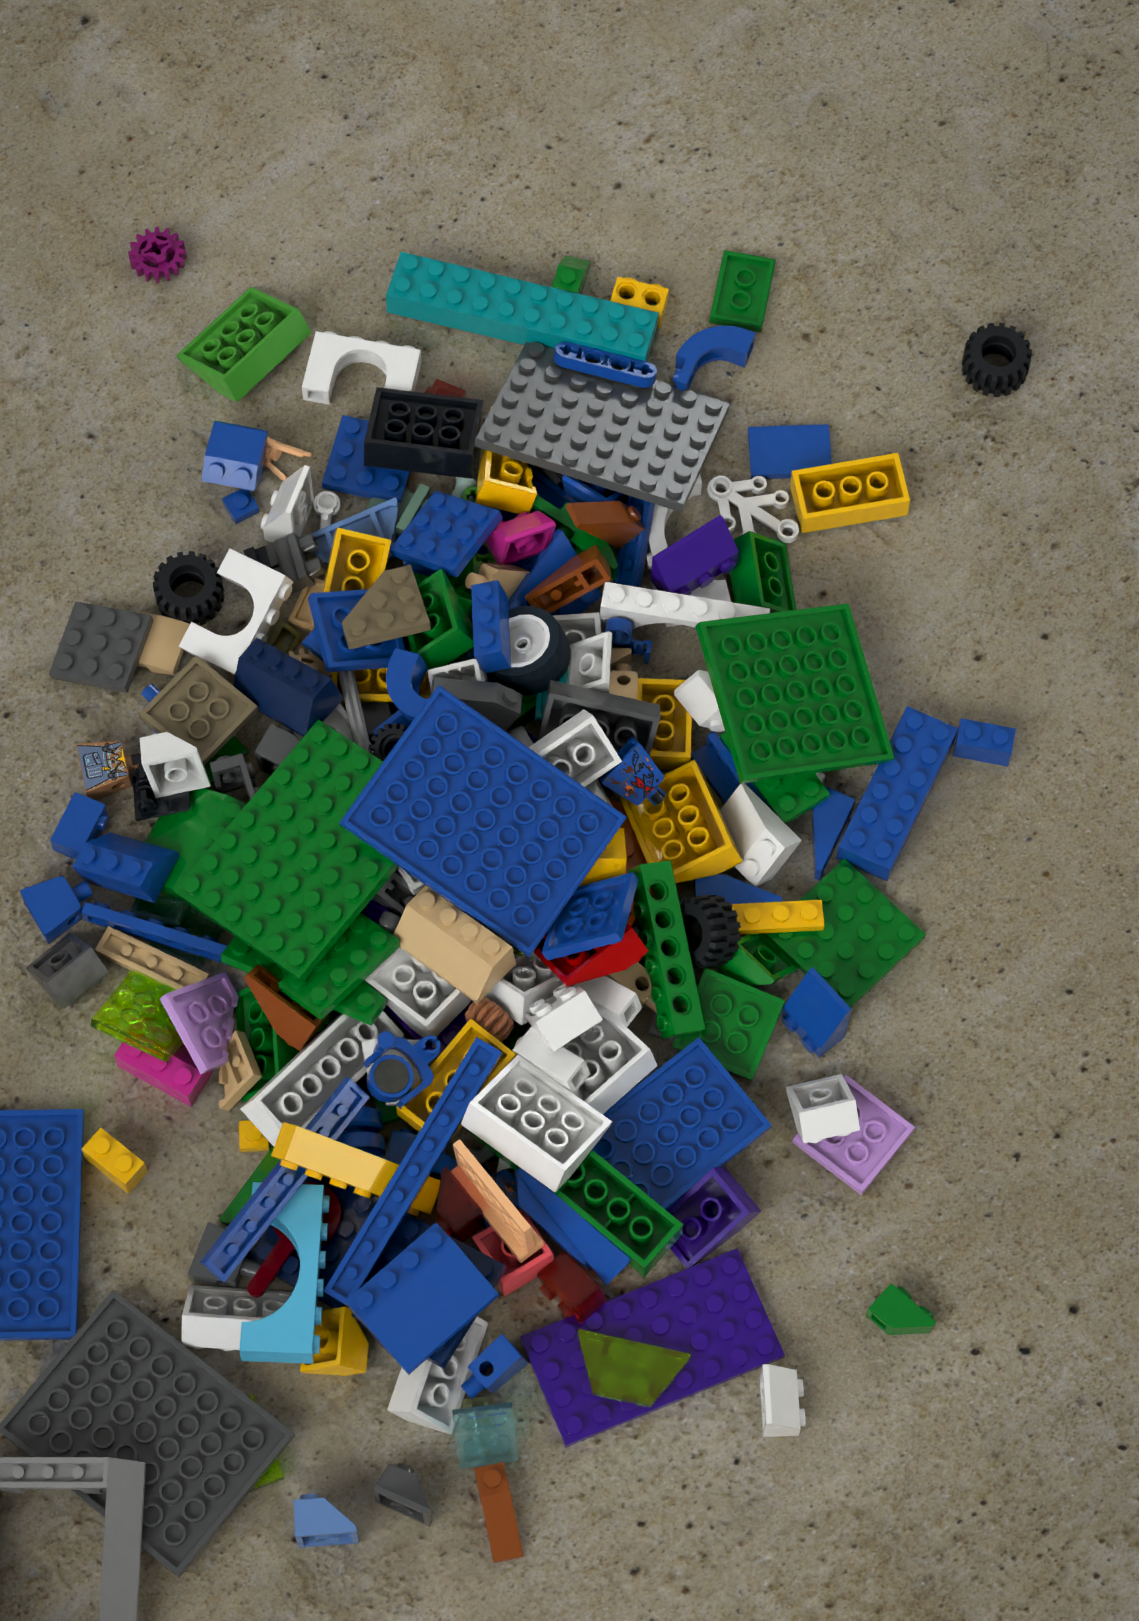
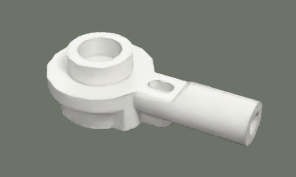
(326, 505)

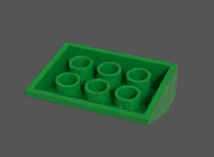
(193, 831)

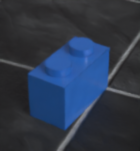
(984, 742)
(78, 825)

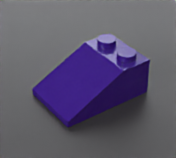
(710, 1215)

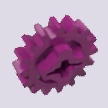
(154, 252)

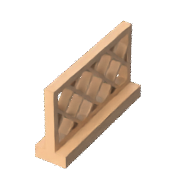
(495, 1205)

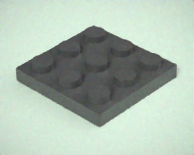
(101, 647)

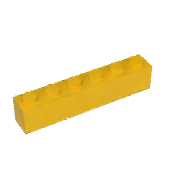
(344, 1165)

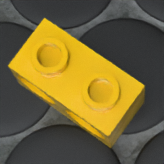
(640, 295)

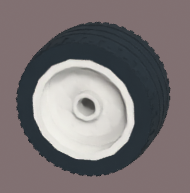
(537, 651)

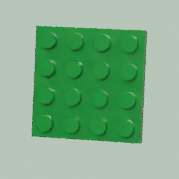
(860, 935)

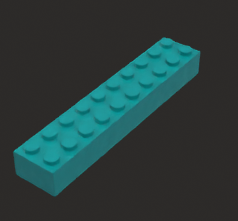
(516, 308)

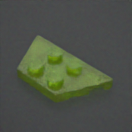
(628, 1368)

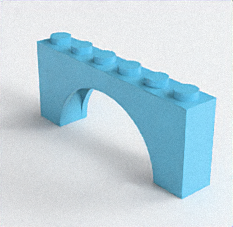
(290, 1331)

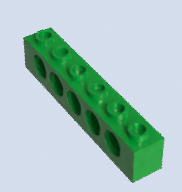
(677, 961)

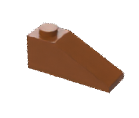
(607, 520)
(571, 580)
(286, 1016)
(498, 1512)

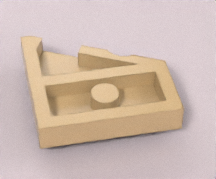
(239, 1071)

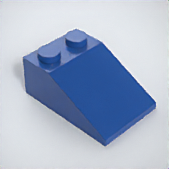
(816, 1014)

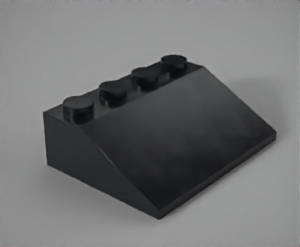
(423, 433)

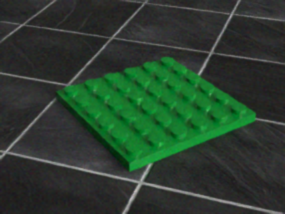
(794, 693)

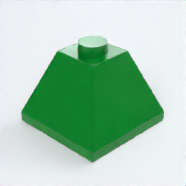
(758, 962)

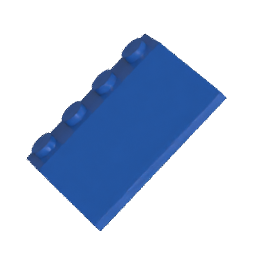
(422, 1298)

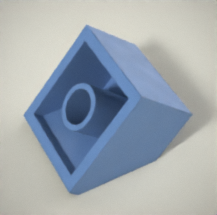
(321, 1523)

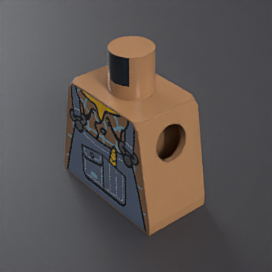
(106, 767)

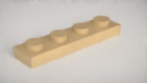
(147, 960)

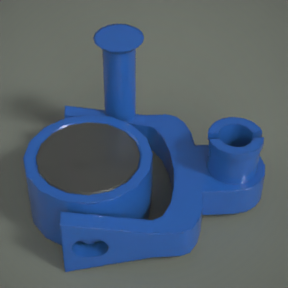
(392, 1075)

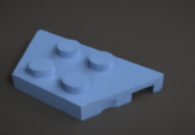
(375, 521)

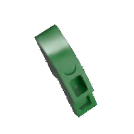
(578, 538)

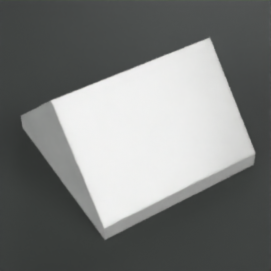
(591, 662)

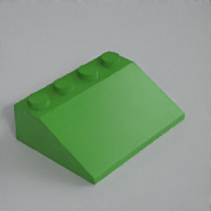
(245, 343)

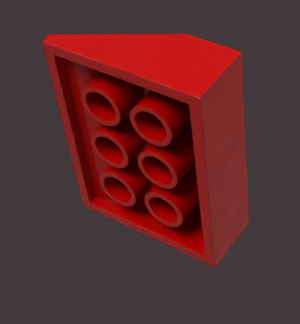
(597, 961)

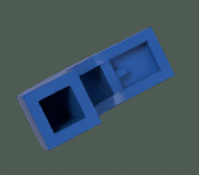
(709, 345)
(404, 680)

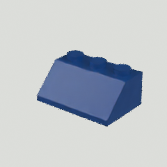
(125, 865)

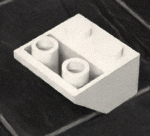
(562, 1016)

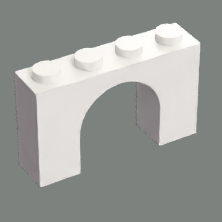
(334, 352)
(268, 592)
(569, 1070)

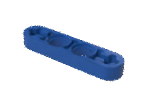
(604, 365)

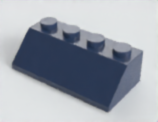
(285, 687)

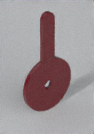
(284, 1248)

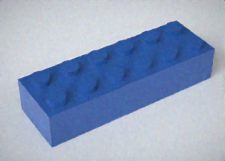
(897, 794)

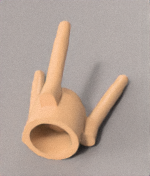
(274, 451)

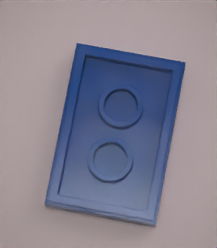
(781, 449)

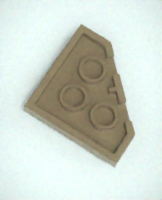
(387, 610)

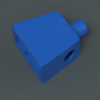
(55, 905)
(503, 1358)

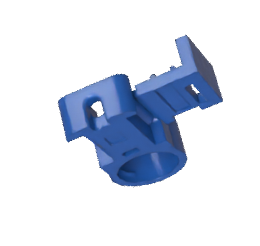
(622, 637)

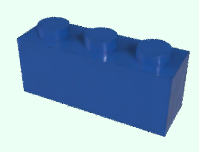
(491, 626)

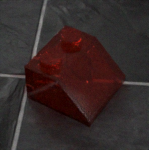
(456, 1209)

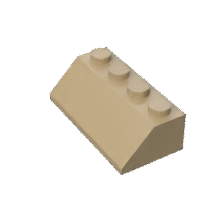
(453, 945)

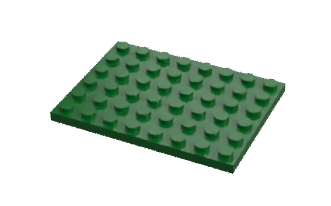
(285, 866)

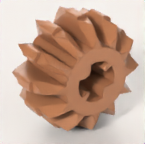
(491, 1018)

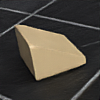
(619, 656)

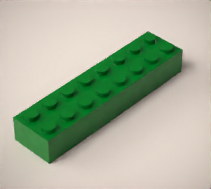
(617, 1210)

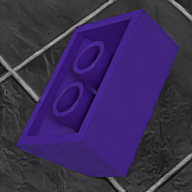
(695, 559)

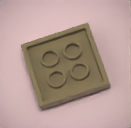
(199, 709)

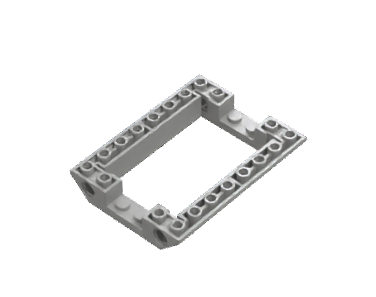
(123, 1515)

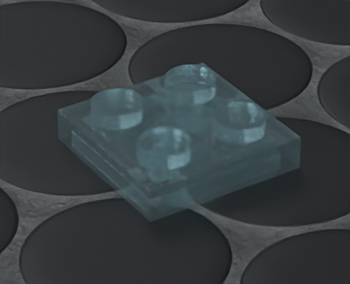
(485, 1435)

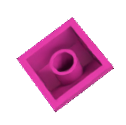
(521, 537)

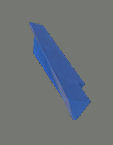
(568, 1228)

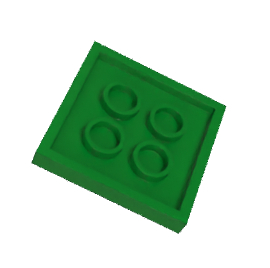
(735, 1021)

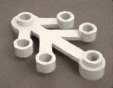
(751, 505)

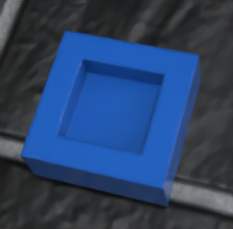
(240, 505)

